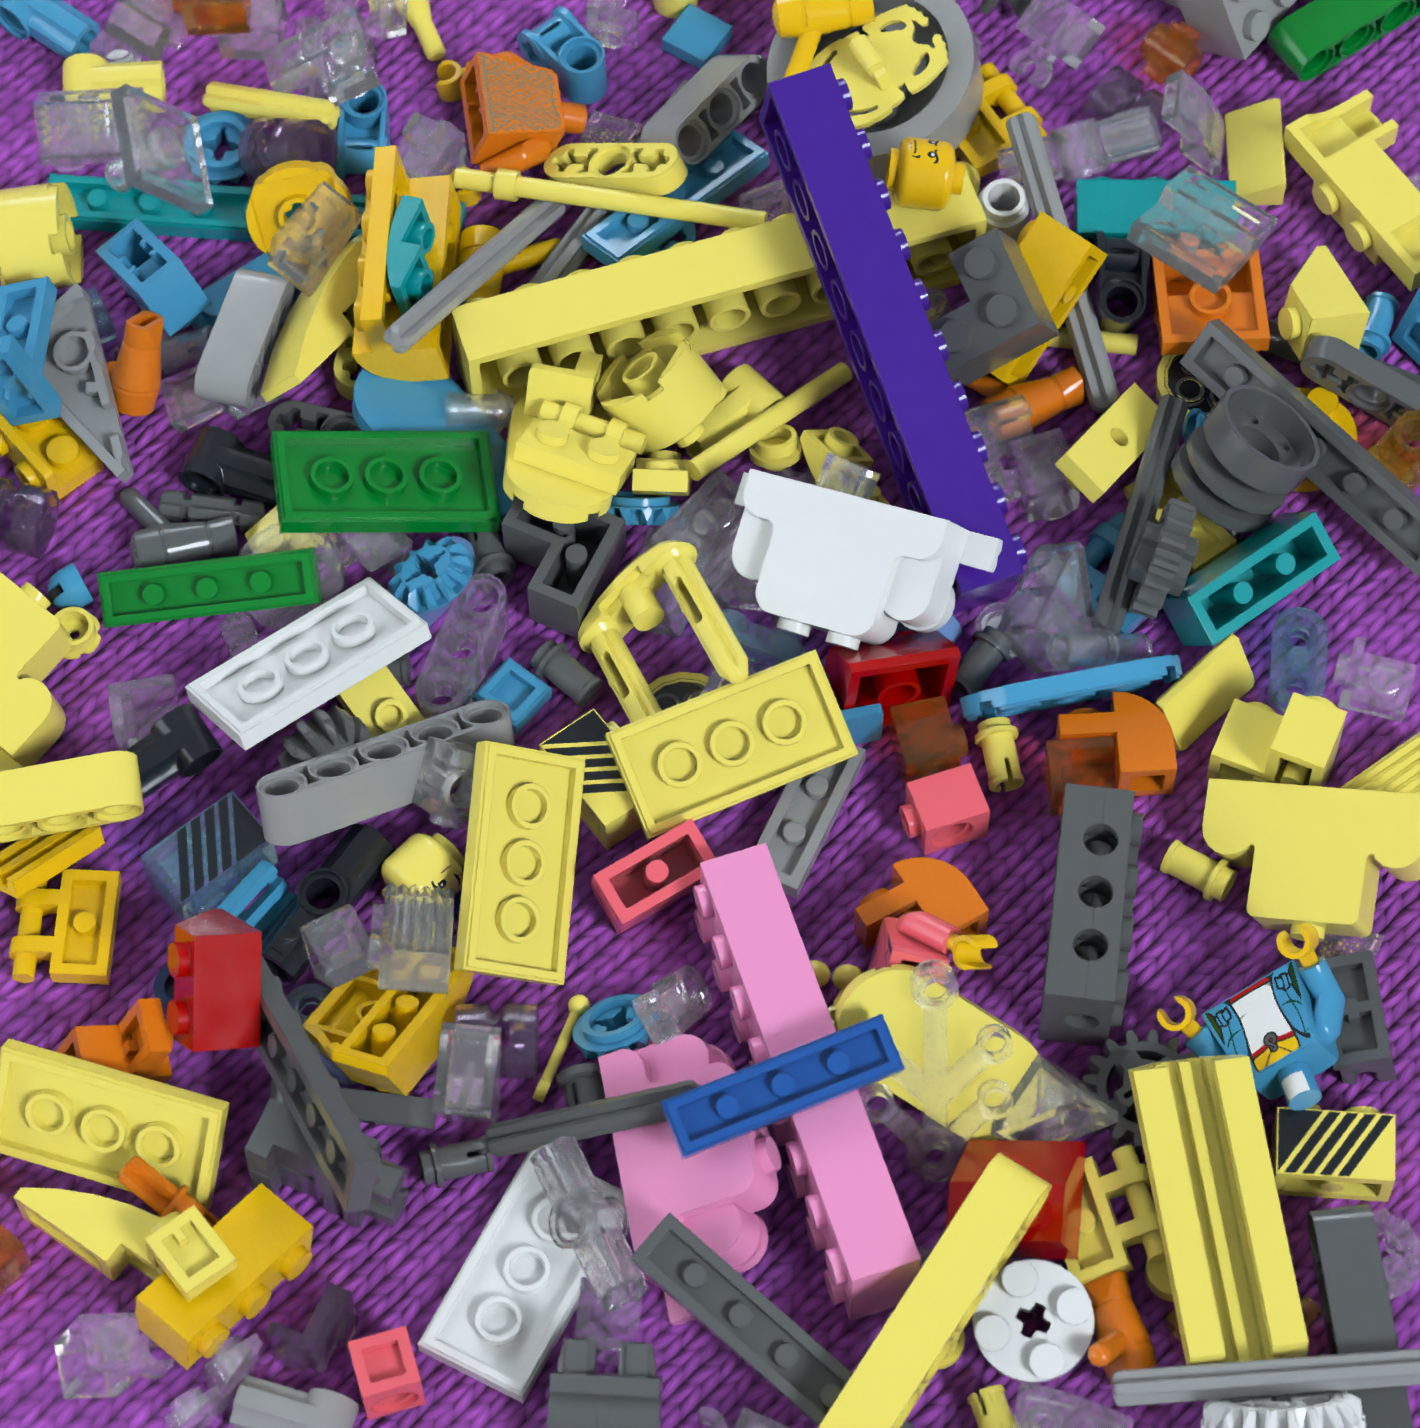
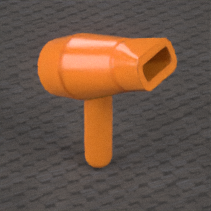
(138, 366)
(1046, 395)
(1118, 1327)

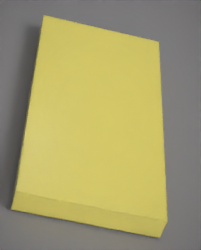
(731, 744)
(519, 864)
(99, 1117)

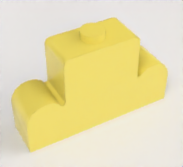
(29, 650)
(1313, 850)

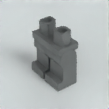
(281, 1155)
(602, 1399)

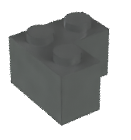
(1003, 312)
(570, 561)

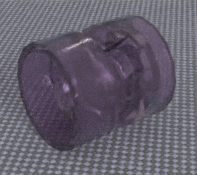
(1121, 92)
(279, 140)
(27, 517)
(517, 1022)

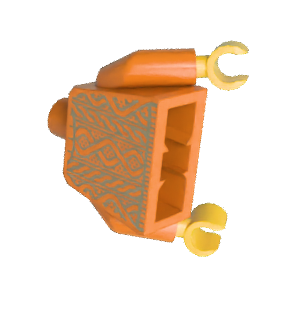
(509, 112)

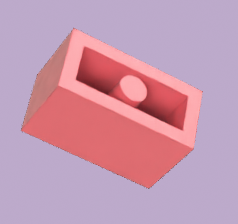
(651, 876)

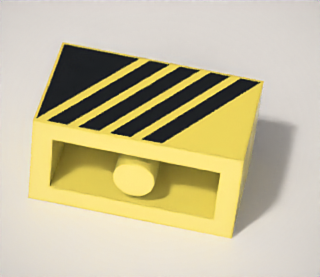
(605, 799)
(1334, 1153)

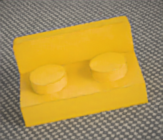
(48, 454)

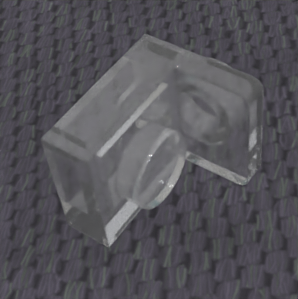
(612, 23)
(1374, 683)

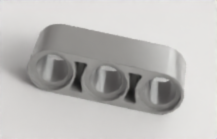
(709, 106)
(243, 339)

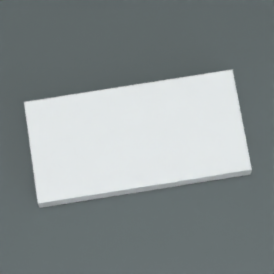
(307, 662)
(510, 1293)

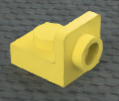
(189, 1252)

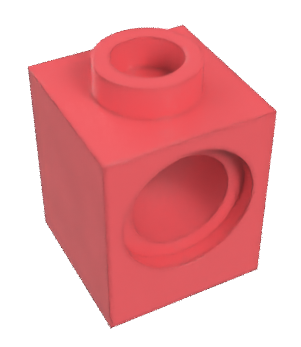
(945, 809)
(386, 1372)

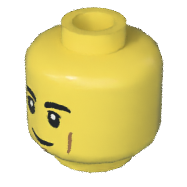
(425, 862)

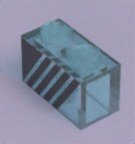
(207, 857)

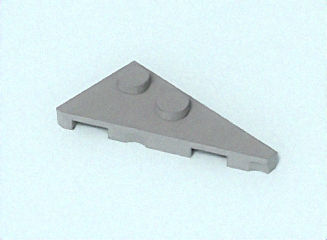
(81, 379)

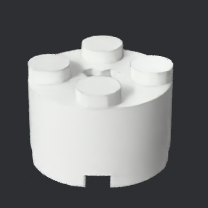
(1066, 1311)

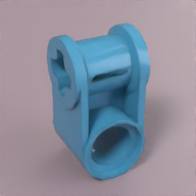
(570, 54)
(361, 133)

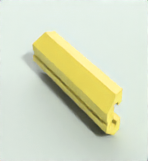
(1218, 1210)

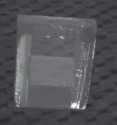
(337, 946)

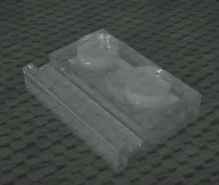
(710, 524)

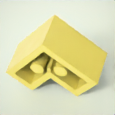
(1278, 748)

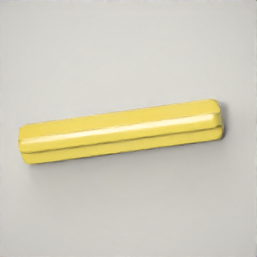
(267, 103)

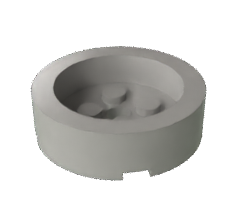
(940, 110)

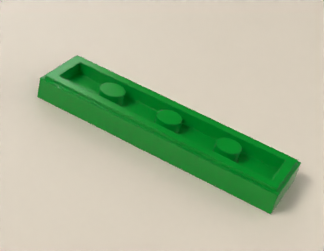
(209, 587)

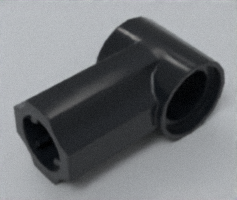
(223, 465)
(176, 747)

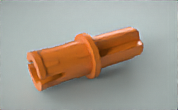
(159, 1191)

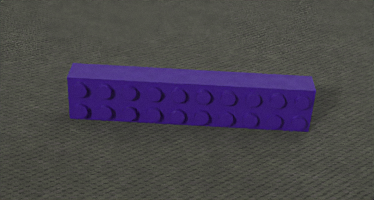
(885, 320)

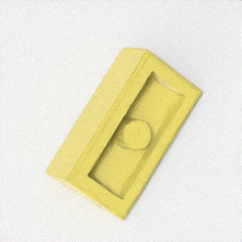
(1256, 152)
(1206, 691)

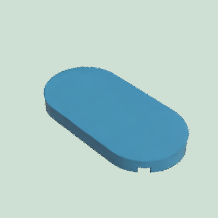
(418, 406)
(1070, 687)

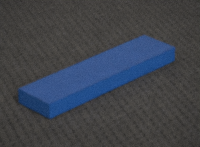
(782, 1086)

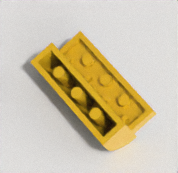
(375, 303)

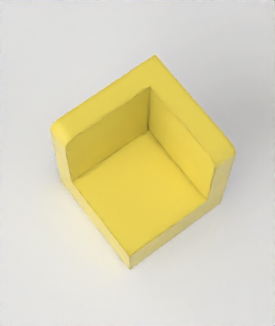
(564, 384)

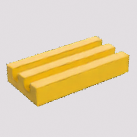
(40, 858)

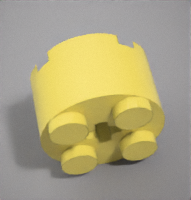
(39, 235)
(661, 390)

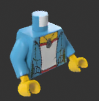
(1280, 1022)

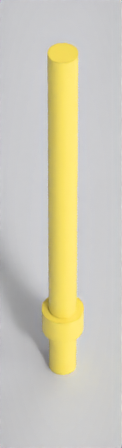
(509, 185)

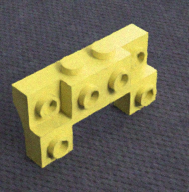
(1361, 183)

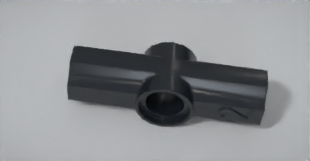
(343, 876)

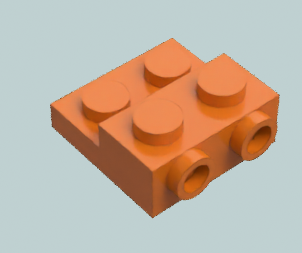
(1186, 307)

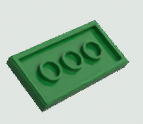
(384, 481)

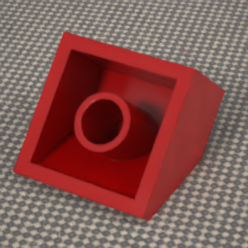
(895, 672)
(215, 982)
(1060, 1163)

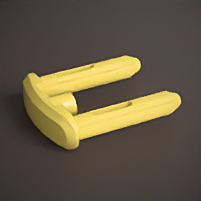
(632, 603)

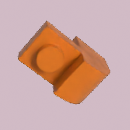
(1142, 741)
(927, 887)
(133, 1046)

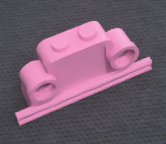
(707, 1192)

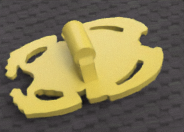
(883, 63)

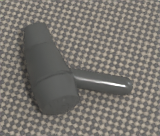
(175, 542)

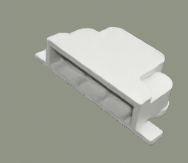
(849, 560)

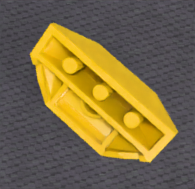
(384, 1034)

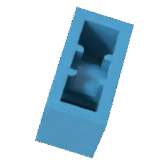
(153, 276)

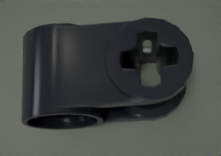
(1119, 277)

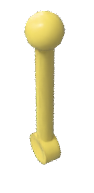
(577, 1006)

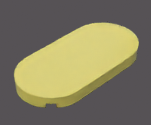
(545, 493)
(889, 993)

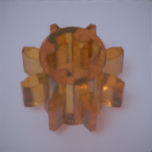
(1170, 50)

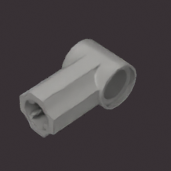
(277, 1406)

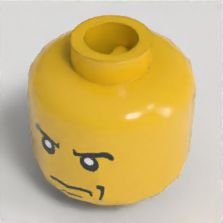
(923, 173)

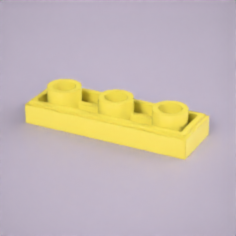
(1109, 444)

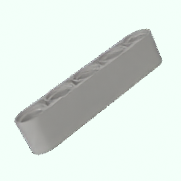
(368, 775)

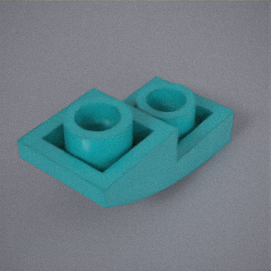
(408, 241)

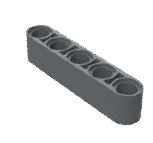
(1357, 1301)

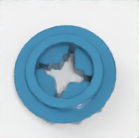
(212, 129)
(643, 509)
(422, 593)
(610, 1027)

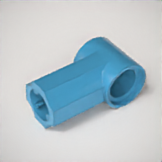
(50, 23)

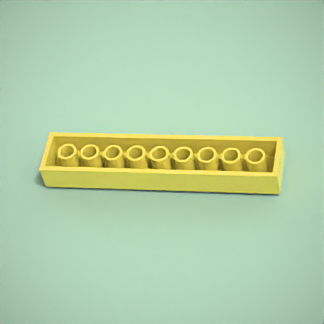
(709, 290)

